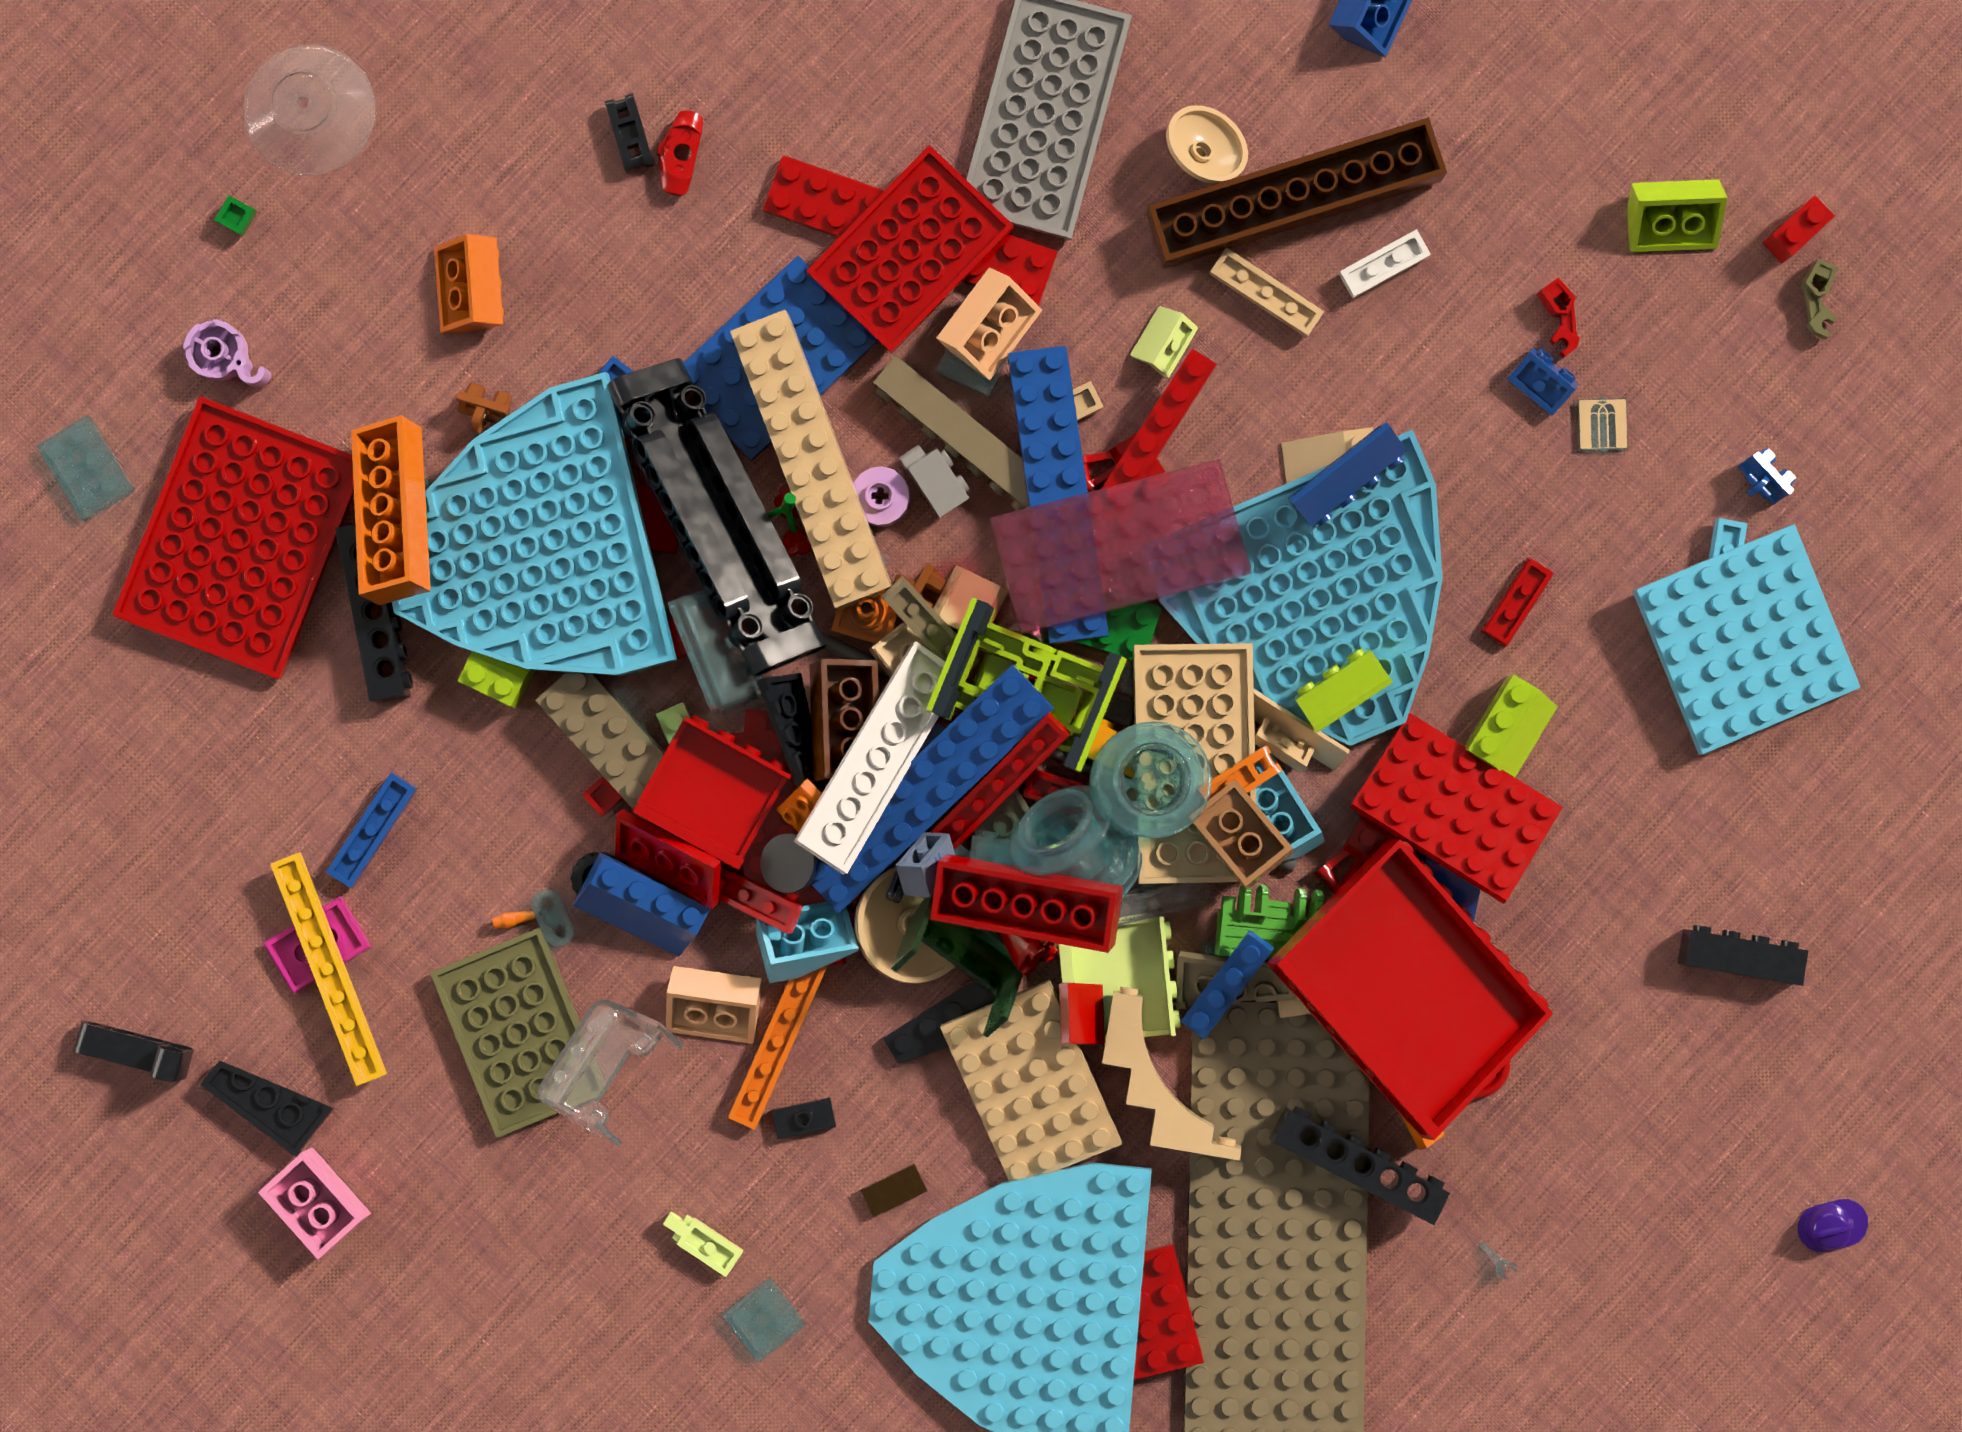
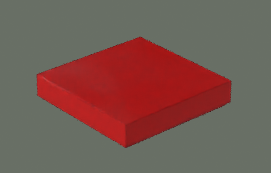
(1081, 1013)

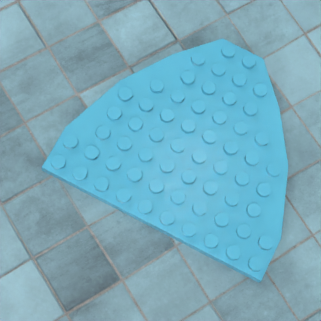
(545, 543)
(1332, 589)
(1025, 1300)

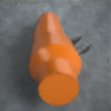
(511, 919)

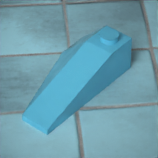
(1287, 812)

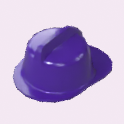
(1833, 1225)

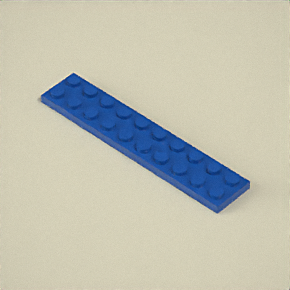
(1051, 449)
(940, 779)

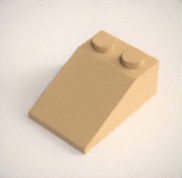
(1317, 452)

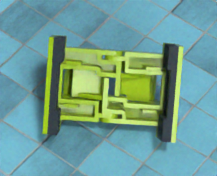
(995, 641)

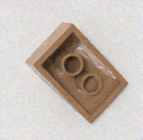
(1242, 835)

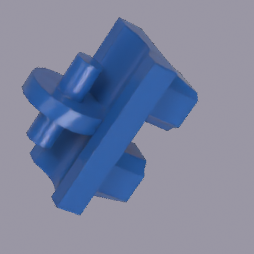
(1765, 477)

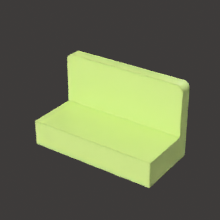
(1164, 340)

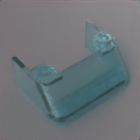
(716, 662)

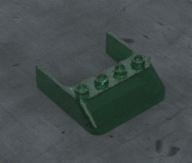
(970, 949)

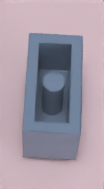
(919, 864)

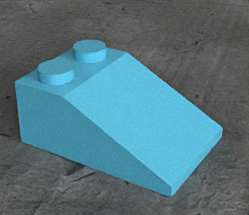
(816, 941)

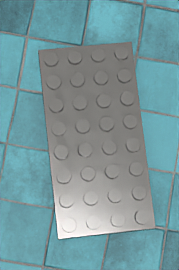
(1047, 111)

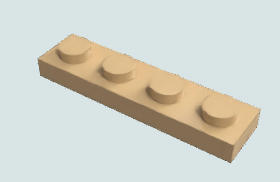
(1266, 292)

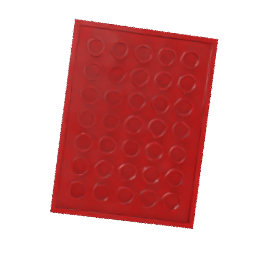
(238, 538)

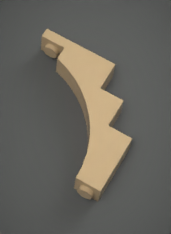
(1173, 1123)

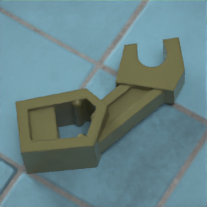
(1816, 313)

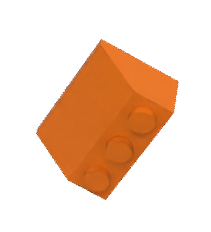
(468, 284)

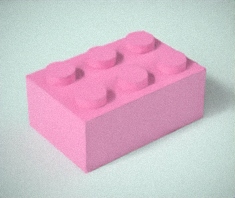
(314, 1202)

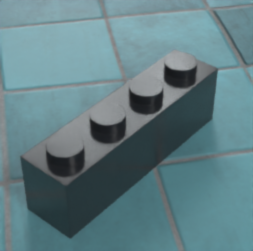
(1742, 956)

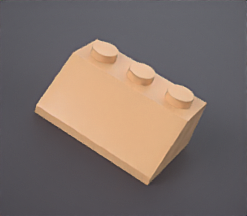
(989, 323)
(713, 1004)

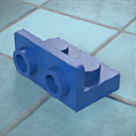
(1543, 380)

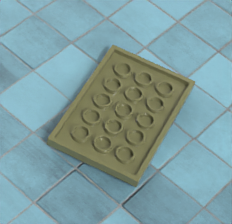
(509, 1024)

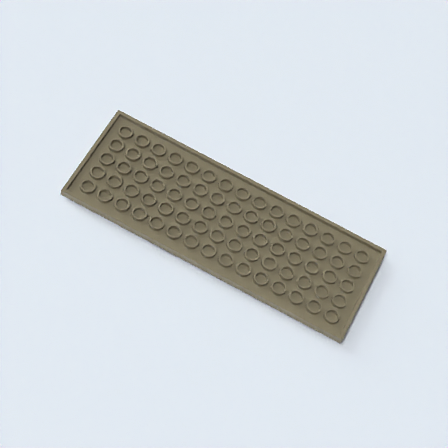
(1274, 1235)

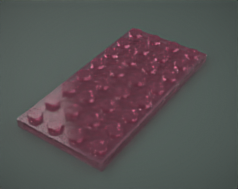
(1120, 546)

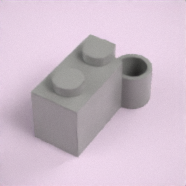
(935, 479)

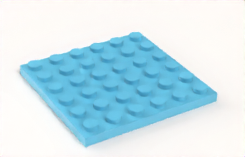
(1746, 639)

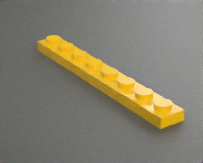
(328, 968)

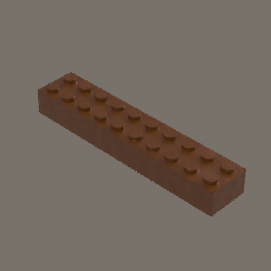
(1296, 193)

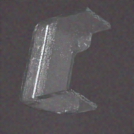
(594, 1059)

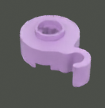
(232, 359)
(893, 484)

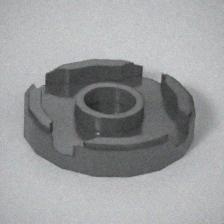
(787, 865)

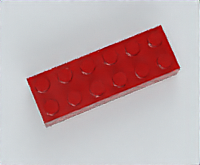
(1026, 905)

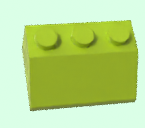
(1675, 215)
(1342, 688)
(1511, 725)

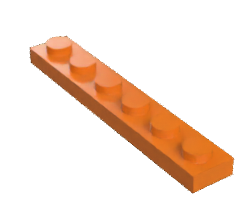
(775, 1048)

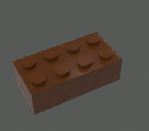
(840, 703)

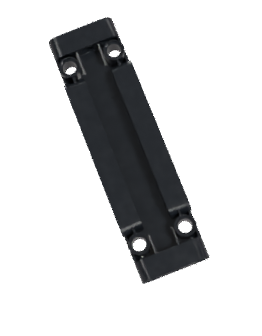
(716, 516)

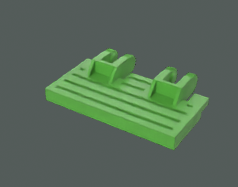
(1269, 920)

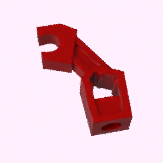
(1567, 329)

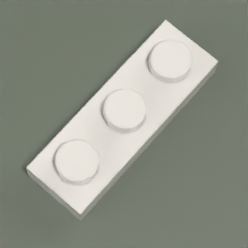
(1384, 264)

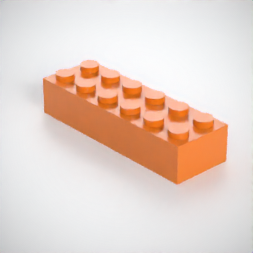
(390, 510)

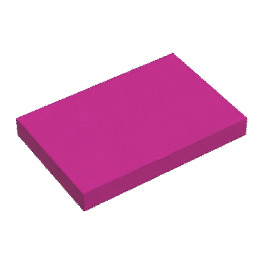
(289, 954)

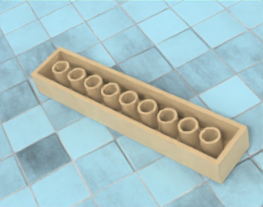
(811, 460)

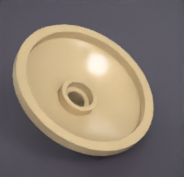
(1206, 144)

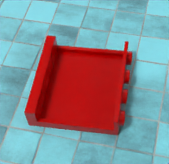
(711, 791)

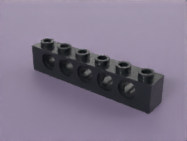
(367, 630)
(1425, 1206)

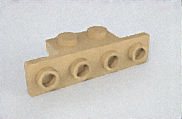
(1292, 738)

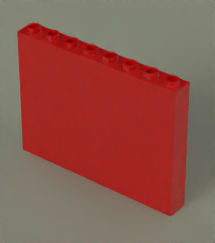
(1411, 988)

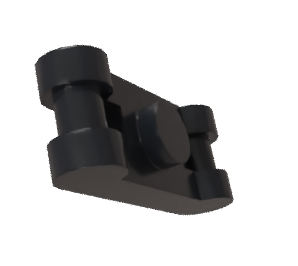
(629, 133)

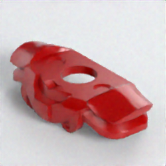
(677, 174)

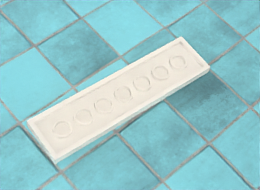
(874, 763)

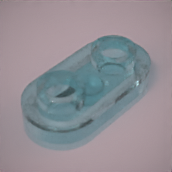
(550, 919)

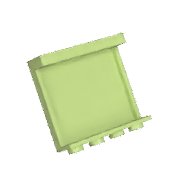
(1135, 962)

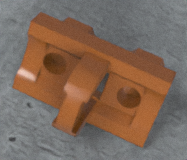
(481, 409)
(928, 579)

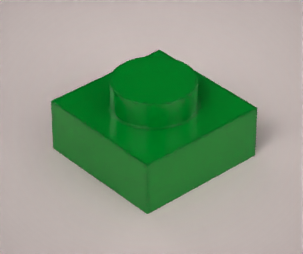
(235, 215)

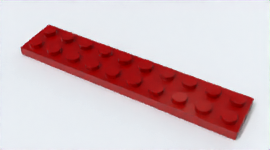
(834, 202)

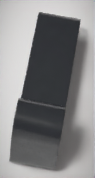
(160, 1057)

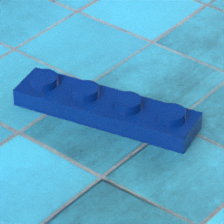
(371, 830)
(1227, 984)

